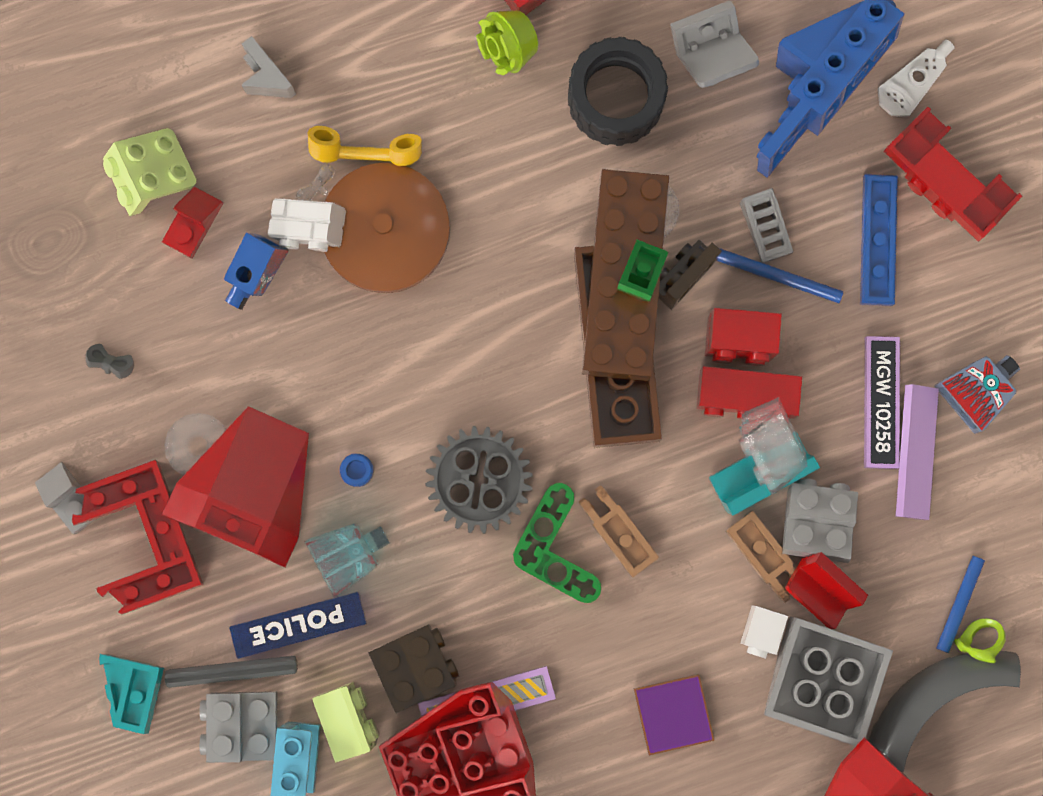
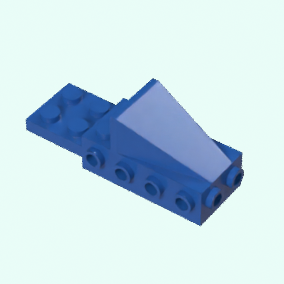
(826, 68)

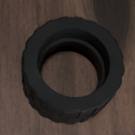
(626, 54)

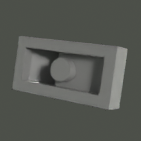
(269, 79)
(58, 492)

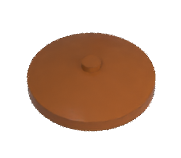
(391, 228)

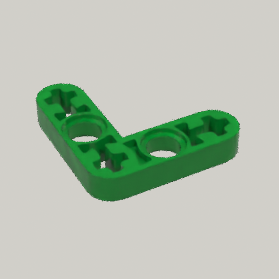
(546, 557)

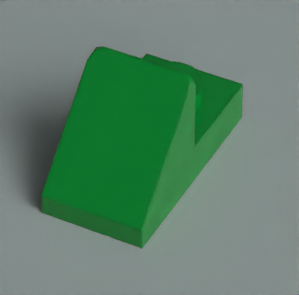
(642, 270)

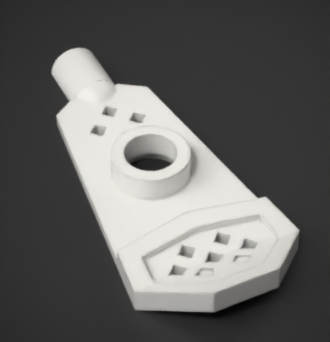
(907, 88)

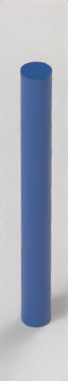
(780, 276)

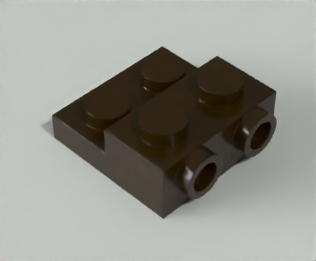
(692, 265)
(414, 668)

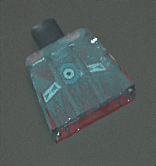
(346, 555)

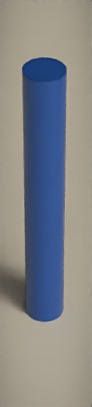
(960, 604)

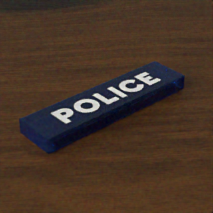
(298, 625)

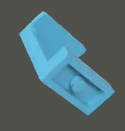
(295, 759)

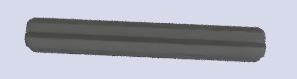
(231, 671)

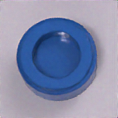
(356, 470)

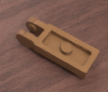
(620, 534)
(762, 551)

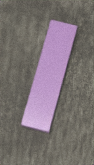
(917, 452)

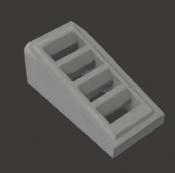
(773, 209)

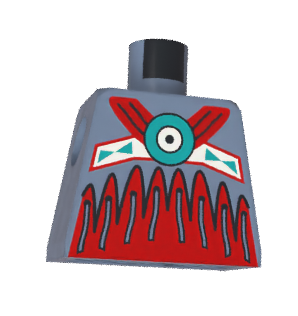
(980, 390)

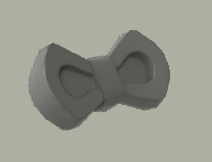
(120, 366)

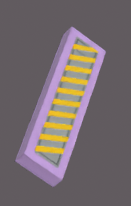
(523, 690)

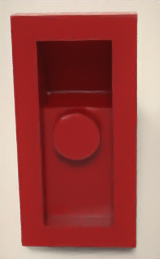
(193, 219)

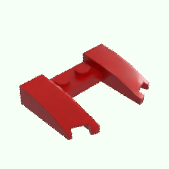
(176, 566)

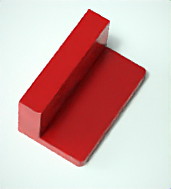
(824, 589)

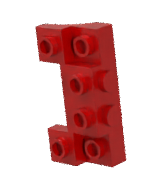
(945, 181)

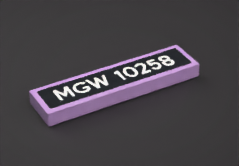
(882, 402)

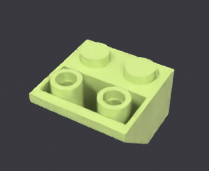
(345, 722)

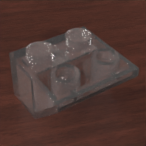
(773, 445)

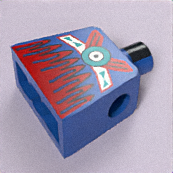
(263, 260)

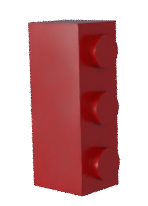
(741, 390)

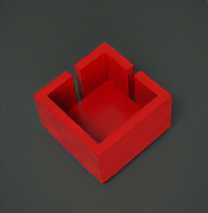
(743, 336)

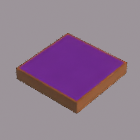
(673, 714)

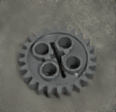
(509, 484)

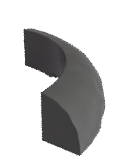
(930, 691)

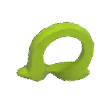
(966, 639)

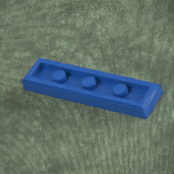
(878, 240)

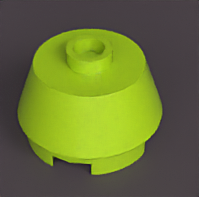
(507, 40)

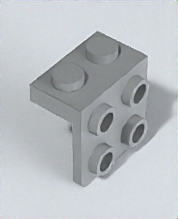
(712, 45)

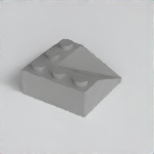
(826, 681)

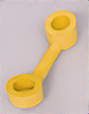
(326, 147)

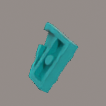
(131, 691)

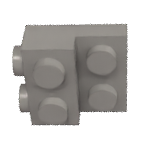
(820, 520)
(239, 726)

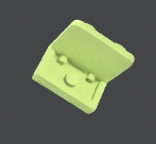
(147, 169)

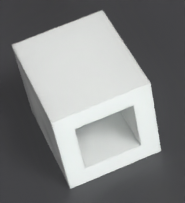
(763, 631)

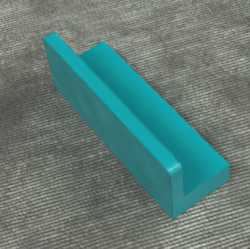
(739, 487)

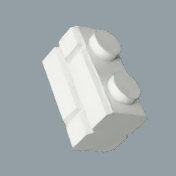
(306, 223)

